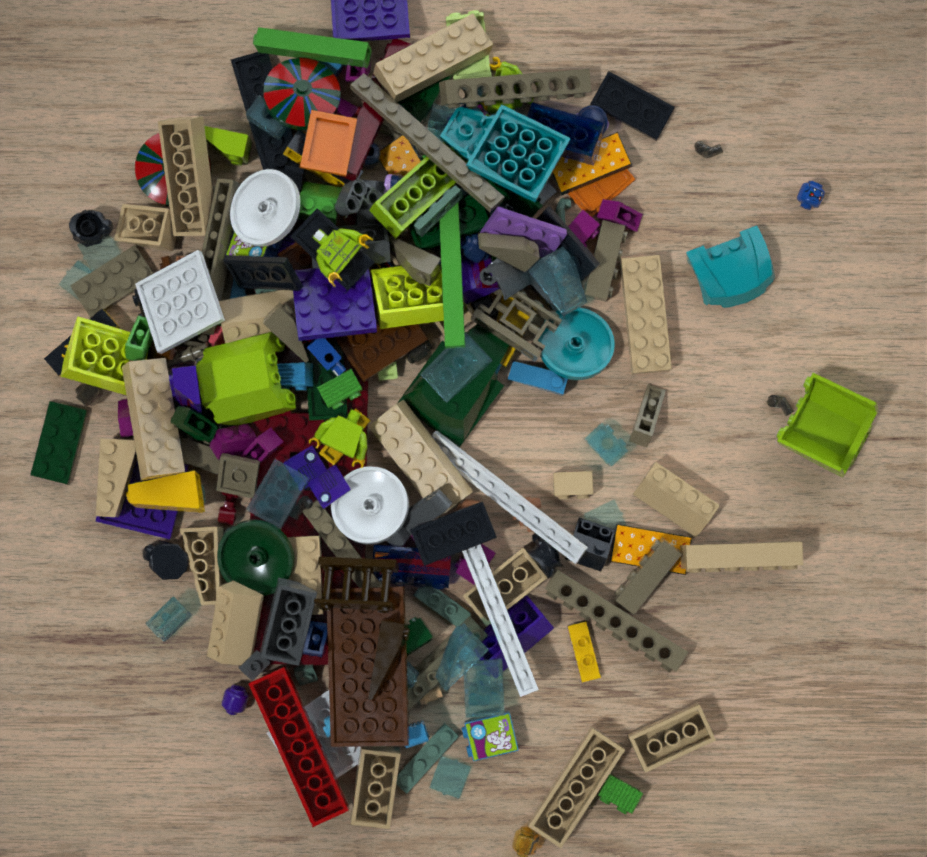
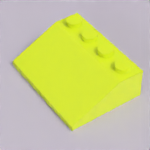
(404, 300)
(96, 355)

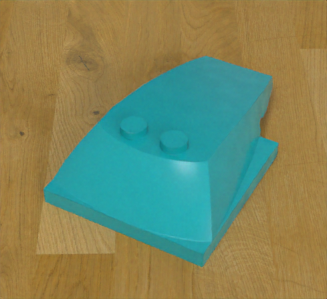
(506, 148)

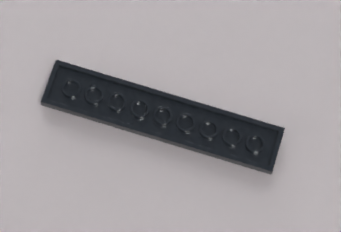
(250, 76)

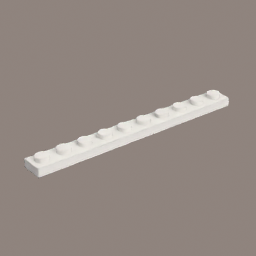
(511, 500)
(500, 620)

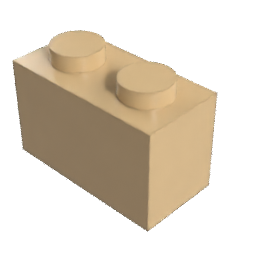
(573, 483)

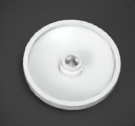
(265, 207)
(373, 506)

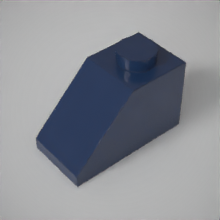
(316, 639)

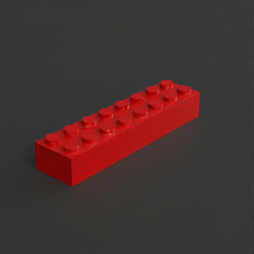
(299, 746)

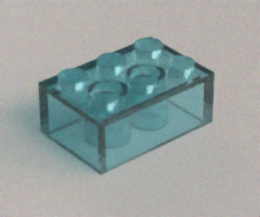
(278, 494)

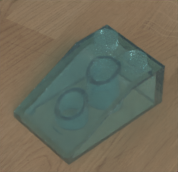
(560, 280)
(456, 368)
(459, 656)
(484, 689)

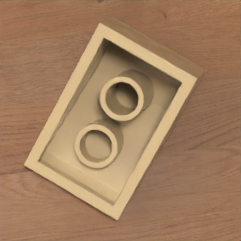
(146, 227)

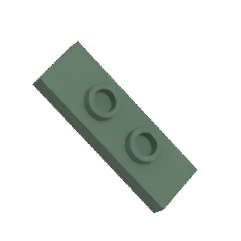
(443, 605)

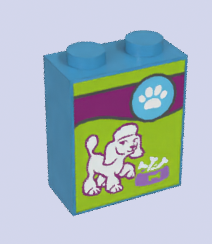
(490, 736)

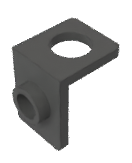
(254, 665)

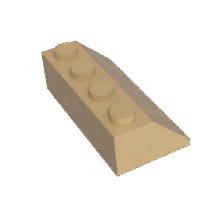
(246, 313)
(676, 499)
(306, 567)
(234, 624)

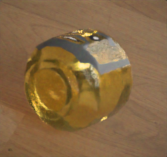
(525, 842)

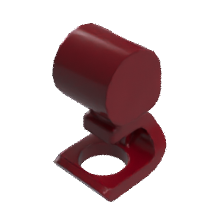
(227, 513)

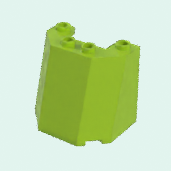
(243, 380)
(829, 425)

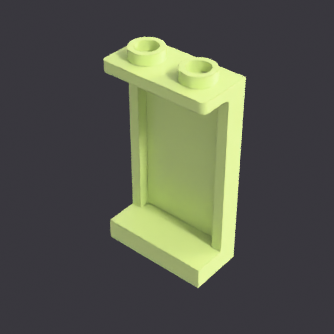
(479, 68)

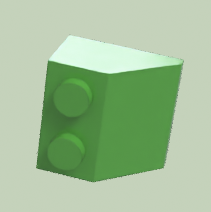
(320, 197)

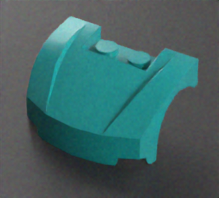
(733, 270)

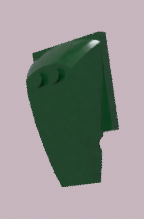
(467, 407)

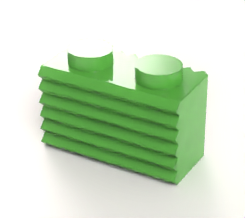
(138, 340)
(340, 389)
(620, 794)

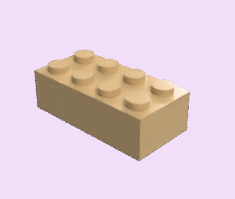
(514, 580)
(671, 737)
(375, 786)

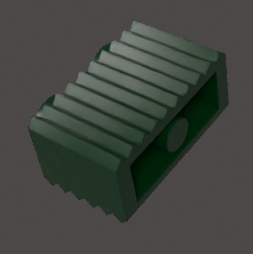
(194, 423)

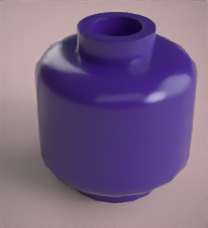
(235, 699)

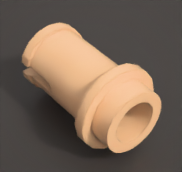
(432, 695)

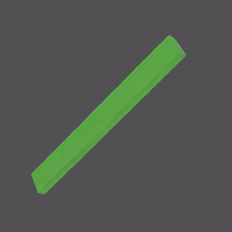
(452, 279)

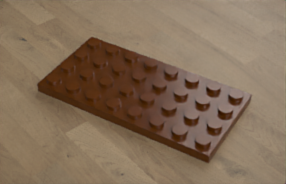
(369, 351)
(351, 658)

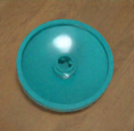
(579, 345)

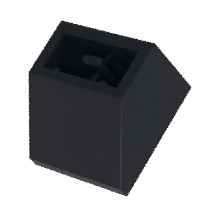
(597, 539)

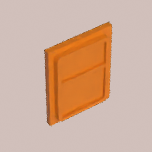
(328, 143)
(591, 196)

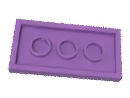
(514, 224)

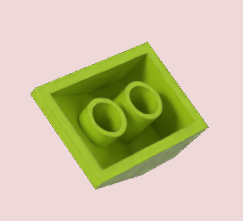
(229, 144)

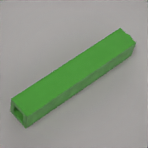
(312, 47)

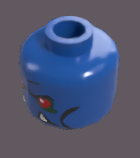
(810, 195)

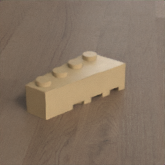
(114, 475)
(202, 552)

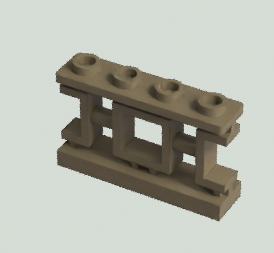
(509, 332)

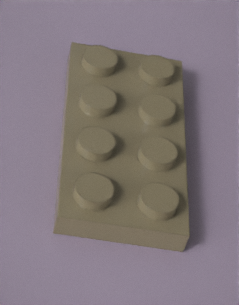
(111, 281)

